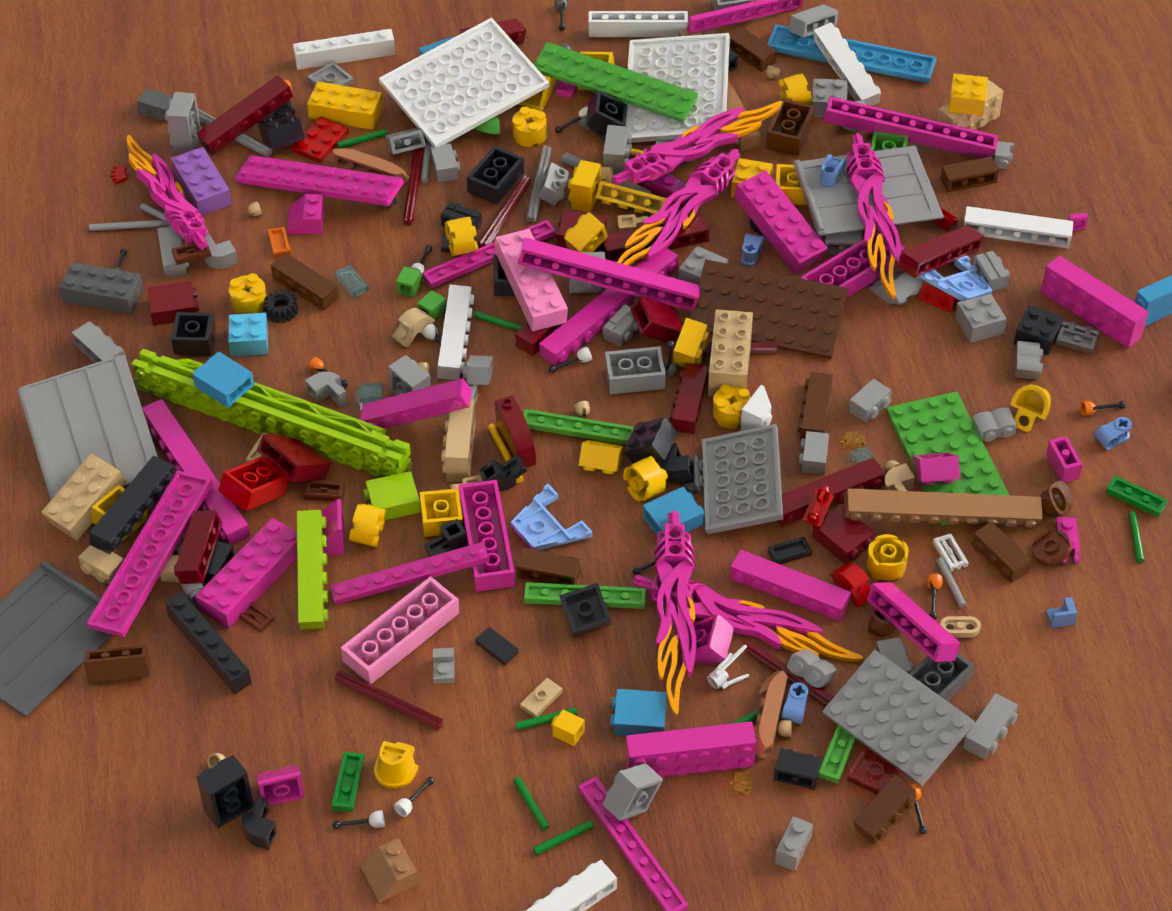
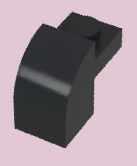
(678, 467)
(504, 474)
(452, 538)
(256, 827)

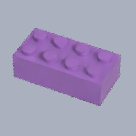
(201, 181)

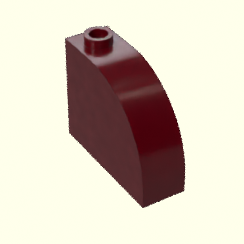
(514, 430)
(293, 458)

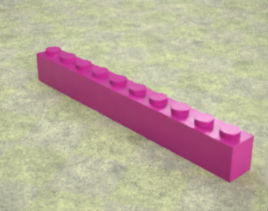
(918, 129)
(608, 274)
(596, 314)
(187, 459)

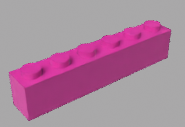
(417, 404)
(790, 585)
(913, 622)

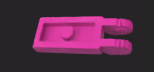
(1069, 526)

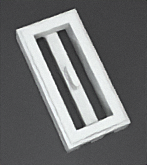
(954, 564)

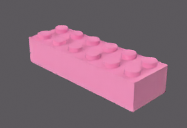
(532, 287)
(400, 630)

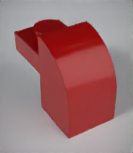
(852, 579)

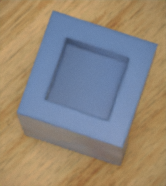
(1063, 616)

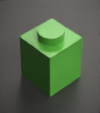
(409, 281)
(433, 304)

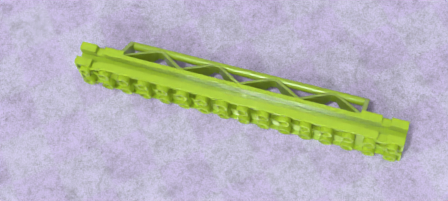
(331, 434)

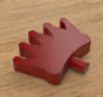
(119, 174)

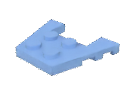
(962, 285)
(541, 529)

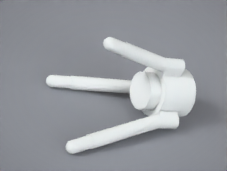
(719, 676)

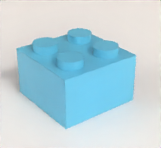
(248, 334)

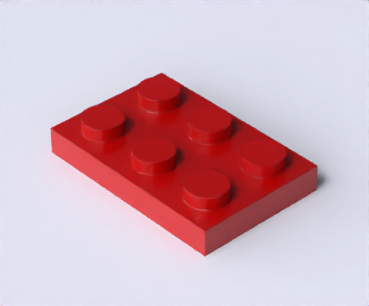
(320, 139)

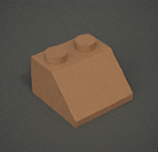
(390, 871)

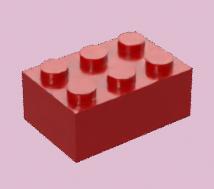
(253, 484)

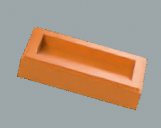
(279, 242)

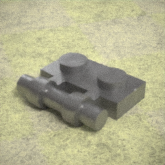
(1077, 337)

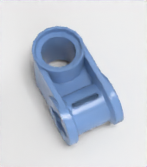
(831, 170)
(751, 249)
(1114, 432)
(796, 703)

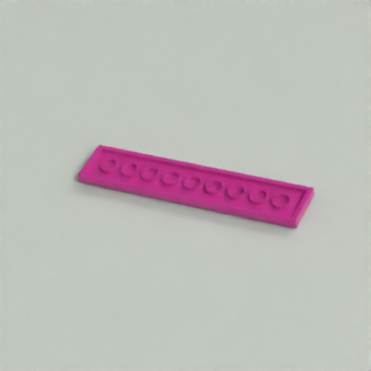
(319, 180)
(149, 554)

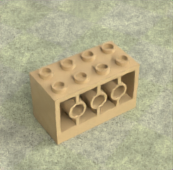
(730, 350)

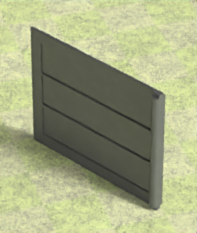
(44, 636)

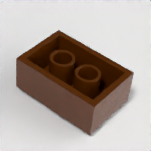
(790, 126)

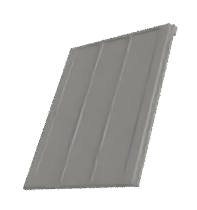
(904, 188)
(86, 414)

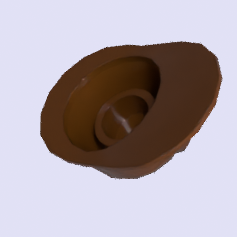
(1057, 499)
(879, 624)

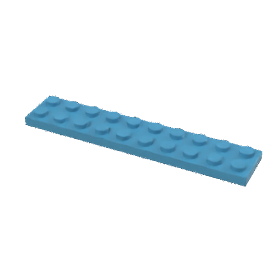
(873, 57)

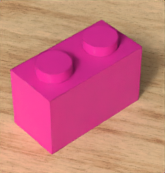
(1064, 459)

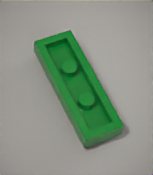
(1136, 496)
(348, 781)

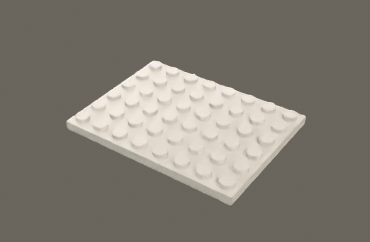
(685, 61)
(463, 82)

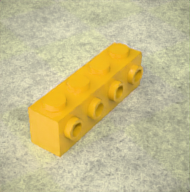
(628, 197)

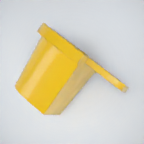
(1031, 402)
(395, 765)

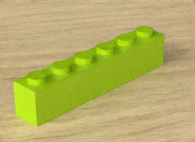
(310, 570)

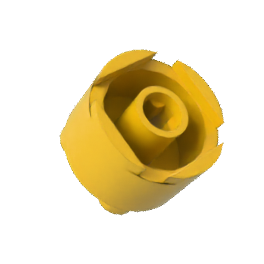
(795, 89)
(529, 127)
(461, 236)
(247, 294)
(728, 405)
(645, 479)
(367, 524)
(887, 557)

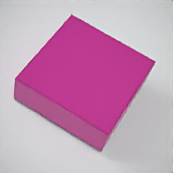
(565, 89)
(1079, 221)

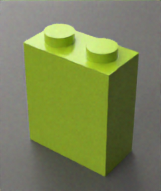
(394, 494)

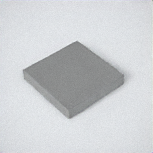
(331, 74)

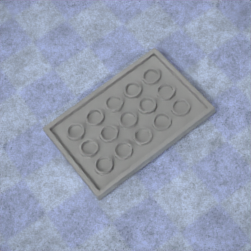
(742, 479)
(898, 718)

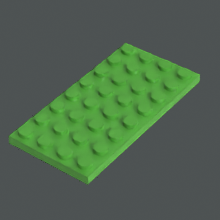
(945, 426)

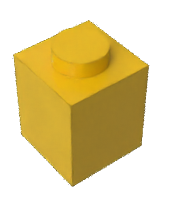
(568, 727)

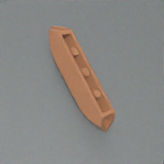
(360, 161)
(772, 699)

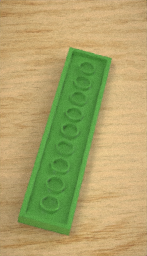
(616, 82)

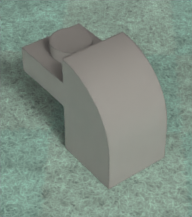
(222, 254)
(325, 385)
(443, 665)

